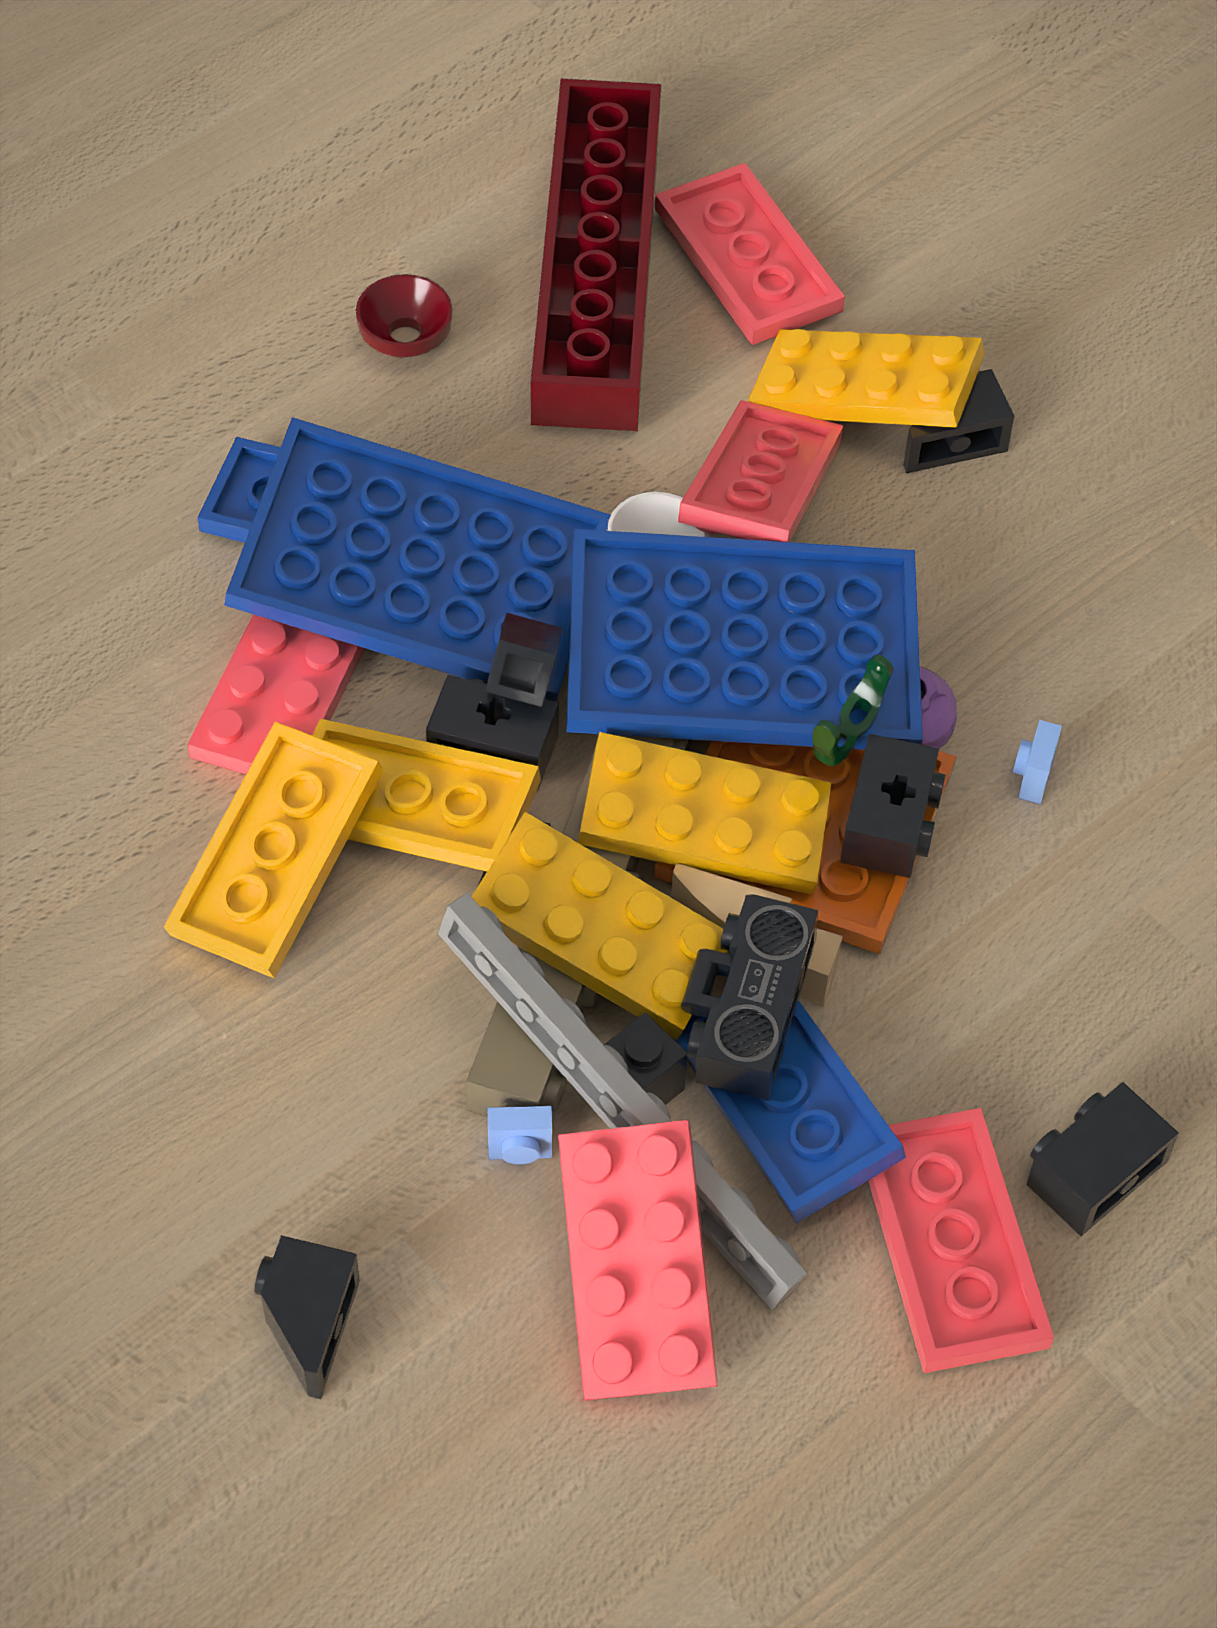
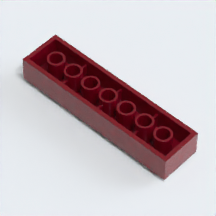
(596, 256)

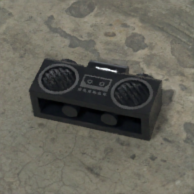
(751, 1022)

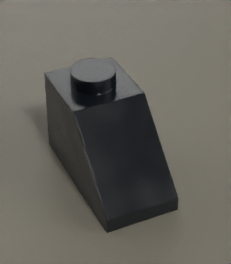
(981, 431)
(307, 1304)

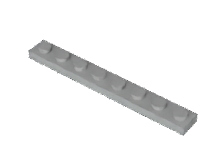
(604, 1082)

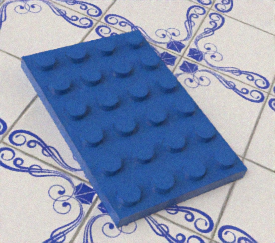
(406, 553)
(737, 637)

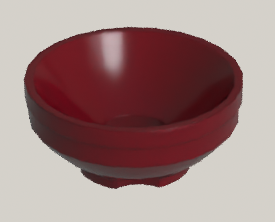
(400, 303)

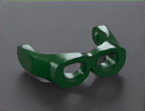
(865, 696)

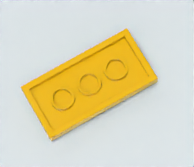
(870, 376)
(437, 796)
(705, 813)
(274, 849)
(596, 922)

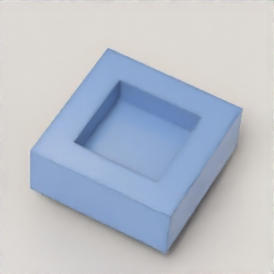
(1035, 761)
(520, 1133)

